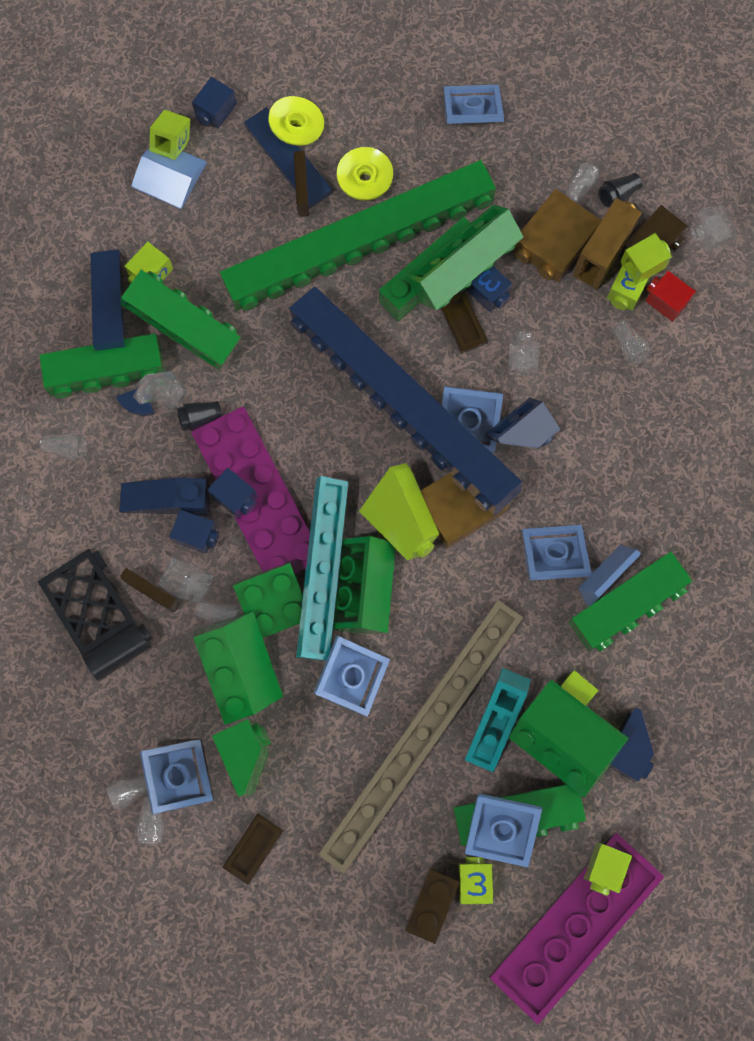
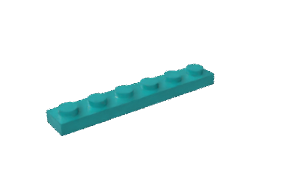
(322, 569)

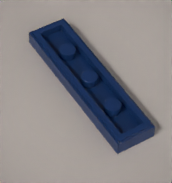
(282, 156)
(106, 298)

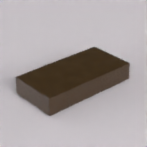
(301, 183)
(463, 323)
(149, 590)
(252, 849)

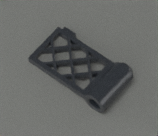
(115, 646)

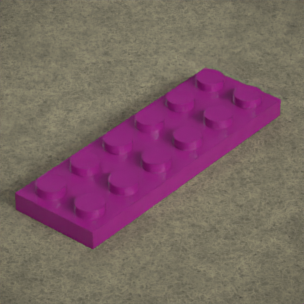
(275, 524)
(572, 935)

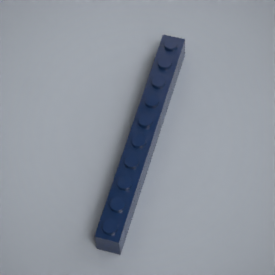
(405, 402)

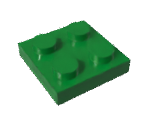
(272, 597)

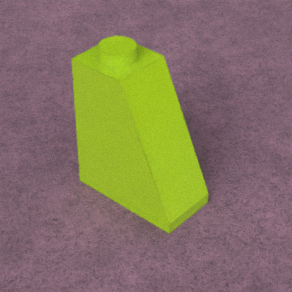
(401, 513)

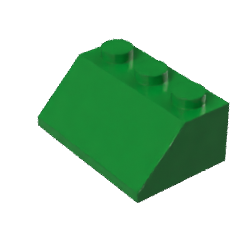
(364, 586)
(237, 666)
(568, 738)
(243, 754)

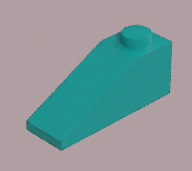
(498, 719)

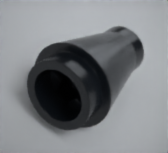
(619, 188)
(198, 414)

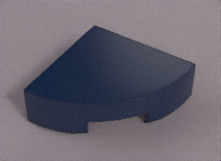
(130, 404)

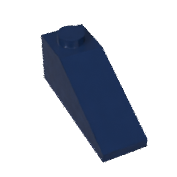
(165, 496)

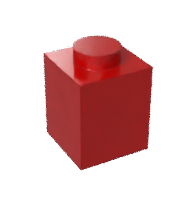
(669, 295)

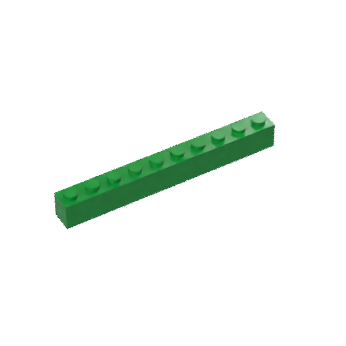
(358, 235)

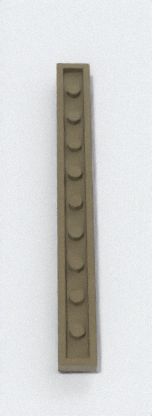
(420, 737)

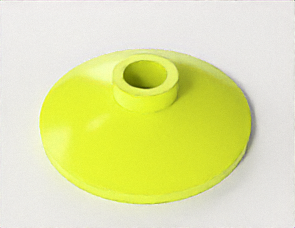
(300, 112)
(361, 162)

